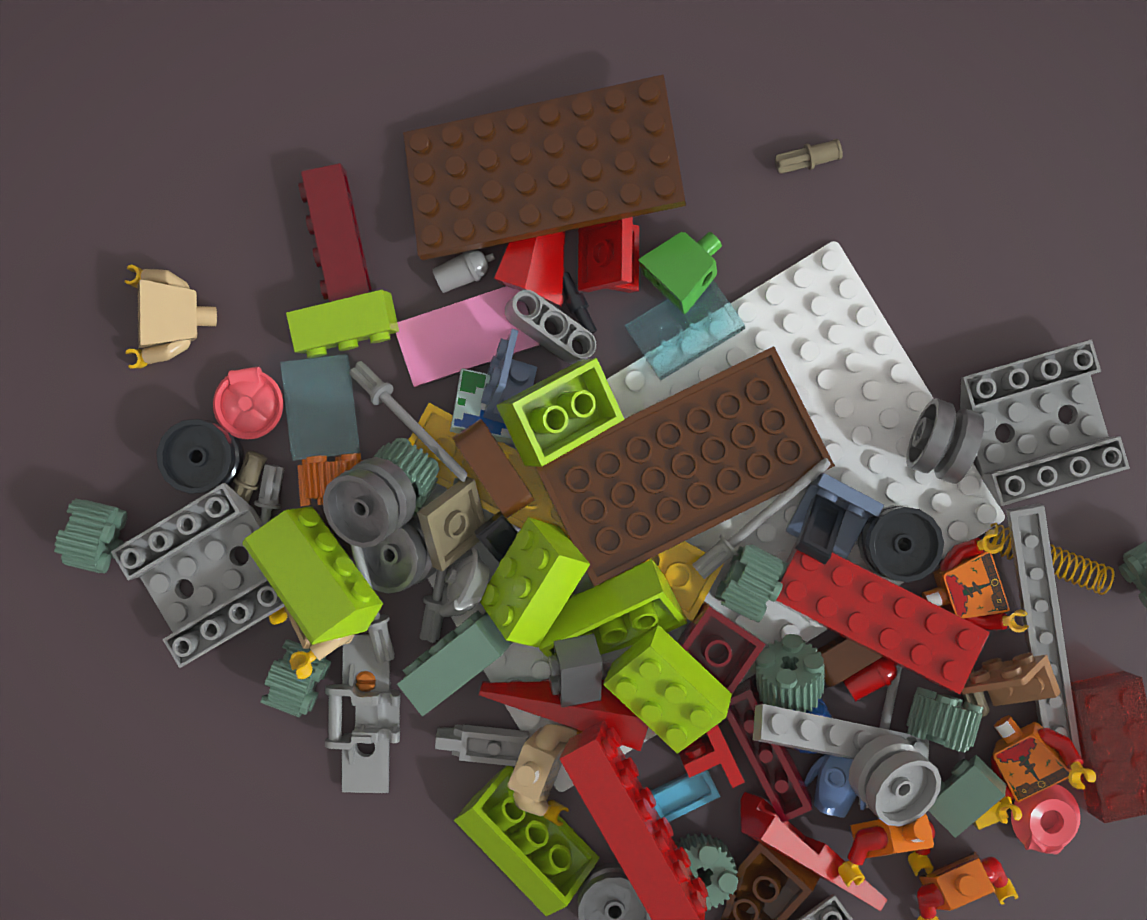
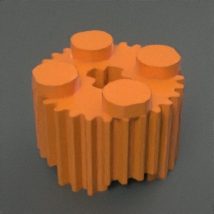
(317, 473)

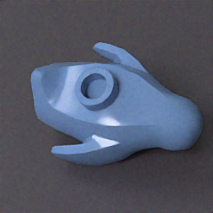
(833, 790)

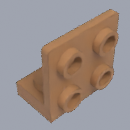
(1014, 681)

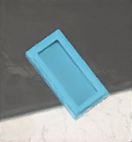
(684, 795)

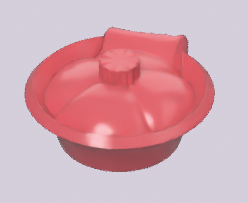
(248, 403)
(1047, 820)

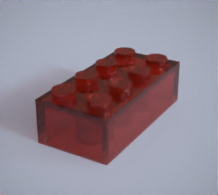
(1113, 744)

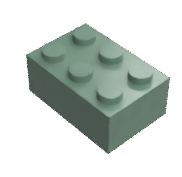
(452, 662)

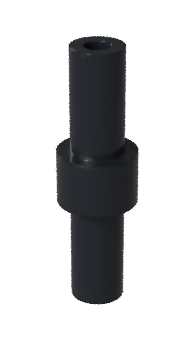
(577, 304)

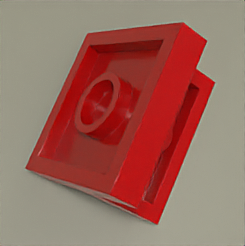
(609, 256)
(708, 753)

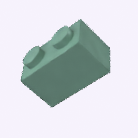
(967, 795)

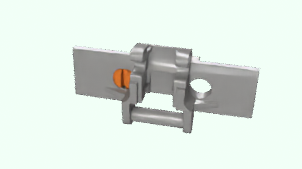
(375, 717)

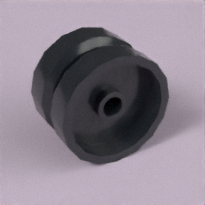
(180, 459)
(918, 551)

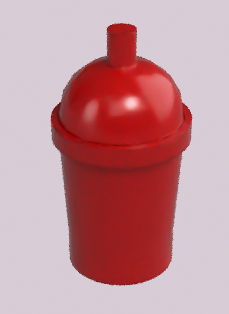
(871, 678)

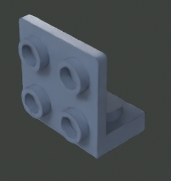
(506, 378)
(857, 507)

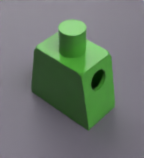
(682, 268)

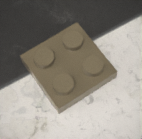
(451, 522)

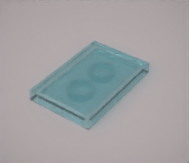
(675, 339)
(320, 407)

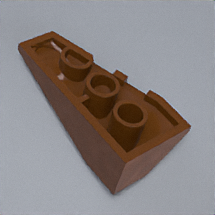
(768, 887)

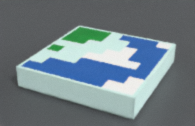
(470, 409)

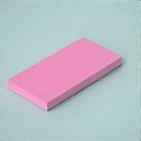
(459, 336)

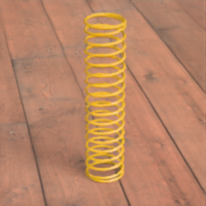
(1103, 571)

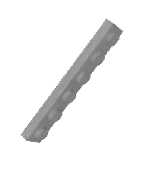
(819, 733)

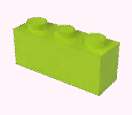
(343, 323)

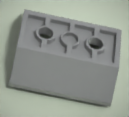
(1041, 449)
(200, 547)

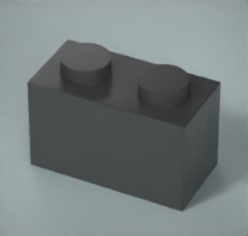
(576, 670)

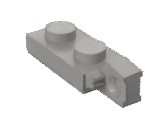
(482, 743)

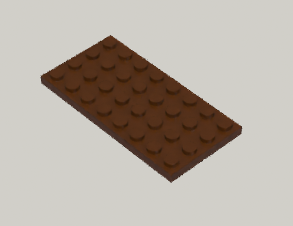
(543, 168)
(683, 465)

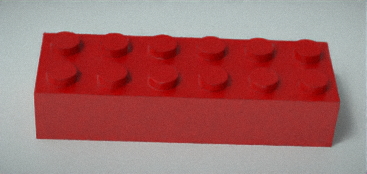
(883, 618)
(632, 825)

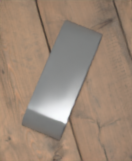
(566, 328)

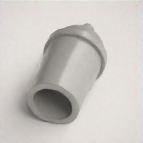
(462, 270)

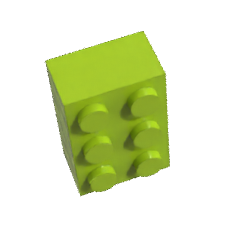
(560, 412)
(533, 582)
(668, 689)

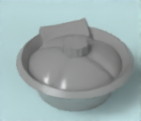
(464, 584)

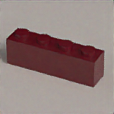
(336, 232)
(770, 761)

